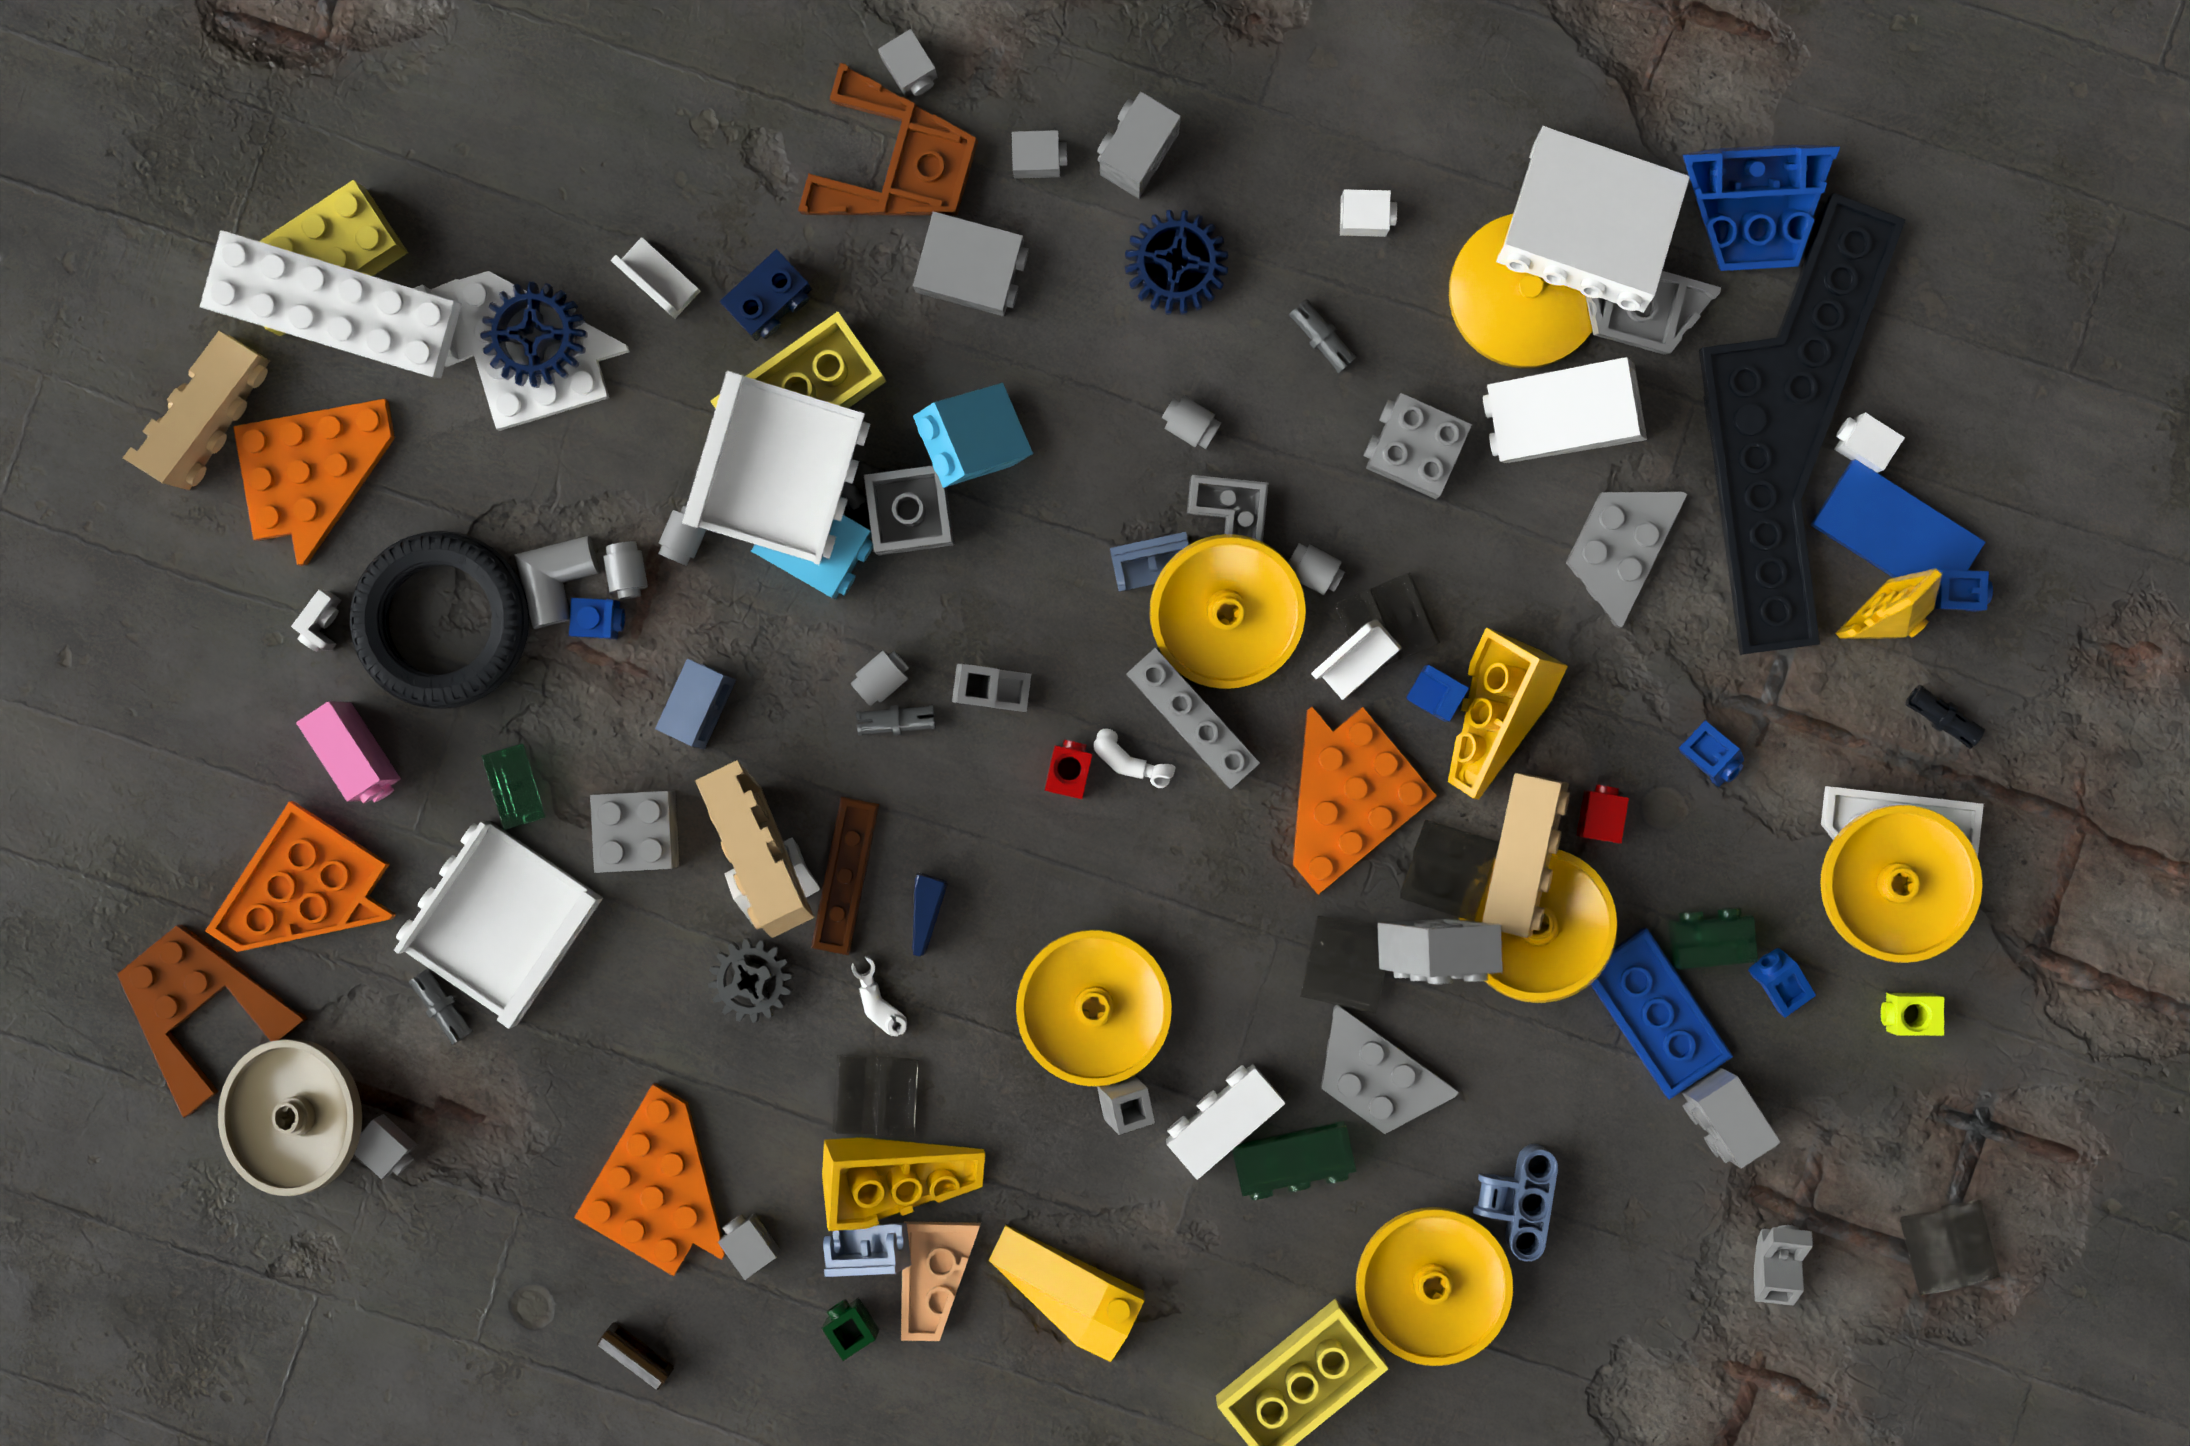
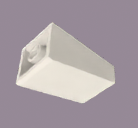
(1565, 411)

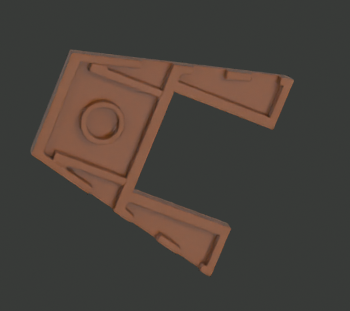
(925, 167)
(176, 981)

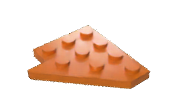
(309, 468)
(1350, 795)
(300, 886)
(656, 1187)

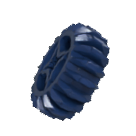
(1194, 264)
(531, 319)

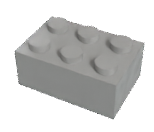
(1440, 949)

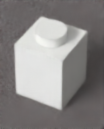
(1367, 213)
(1868, 441)

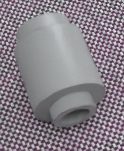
(1191, 422)
(680, 540)
(1316, 568)
(625, 570)
(880, 677)

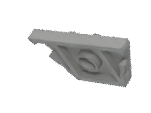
(1664, 321)
(1621, 546)
(1377, 1076)

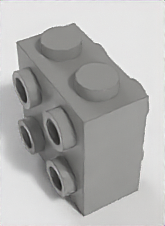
(1416, 445)

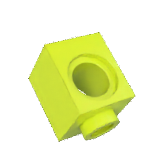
(1929, 1019)

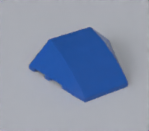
(1759, 201)

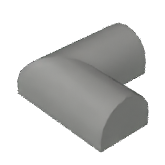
(1237, 500)
(543, 576)

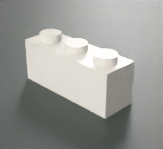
(1223, 1120)

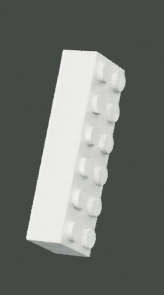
(330, 305)

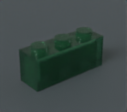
(1294, 1160)

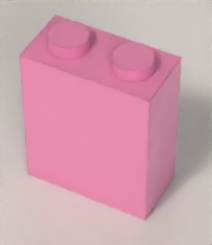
(349, 752)

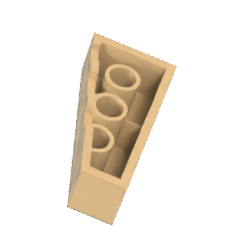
(200, 413)
(754, 849)
(1525, 854)

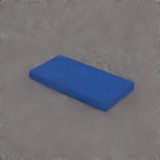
(1892, 526)
(1659, 1015)

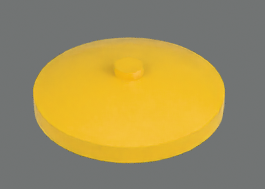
(1510, 313)
(1227, 611)
(1901, 883)
(1572, 941)
(1093, 1007)
(1434, 1286)

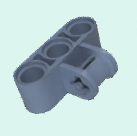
(1503, 1198)

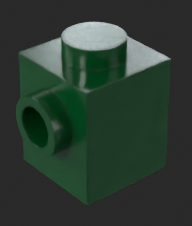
(849, 1327)

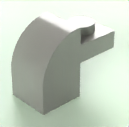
(991, 687)
(1779, 1264)

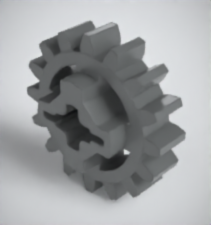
(760, 996)

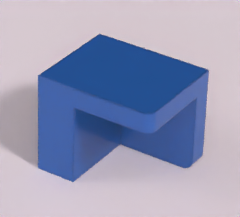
(1437, 693)

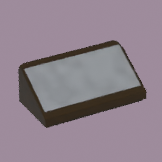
(635, 1356)

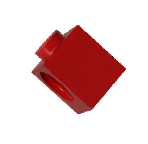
(1059, 785)
(1603, 814)

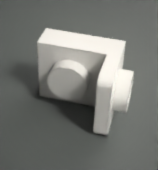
(317, 614)

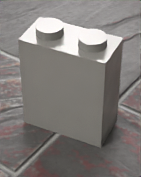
(970, 264)

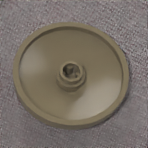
(289, 1117)

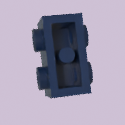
(762, 291)

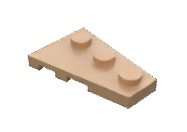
(931, 1282)

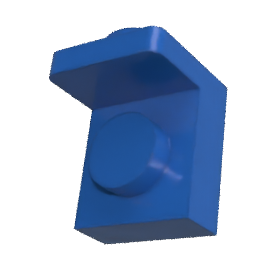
(1964, 590)
(596, 618)
(1713, 754)
(1782, 981)

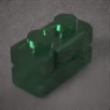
(1712, 940)

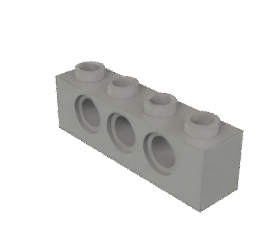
(1192, 718)

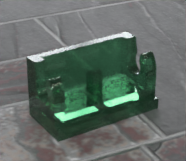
(513, 787)

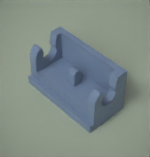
(1142, 562)
(695, 704)
(867, 1251)

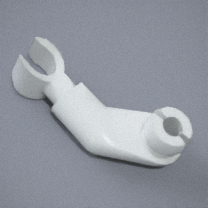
(1124, 764)
(875, 1007)

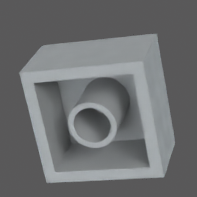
(1139, 144)
(908, 510)
(634, 831)
(1730, 1117)

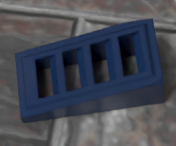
(927, 903)

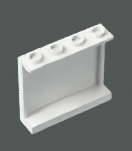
(1594, 220)
(775, 468)
(498, 921)

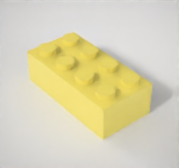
(342, 231)
(823, 365)
(1302, 1380)

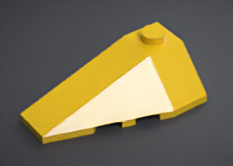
(1895, 608)
(1505, 699)
(887, 1177)
(1078, 1298)

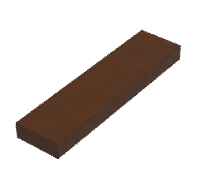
(845, 876)

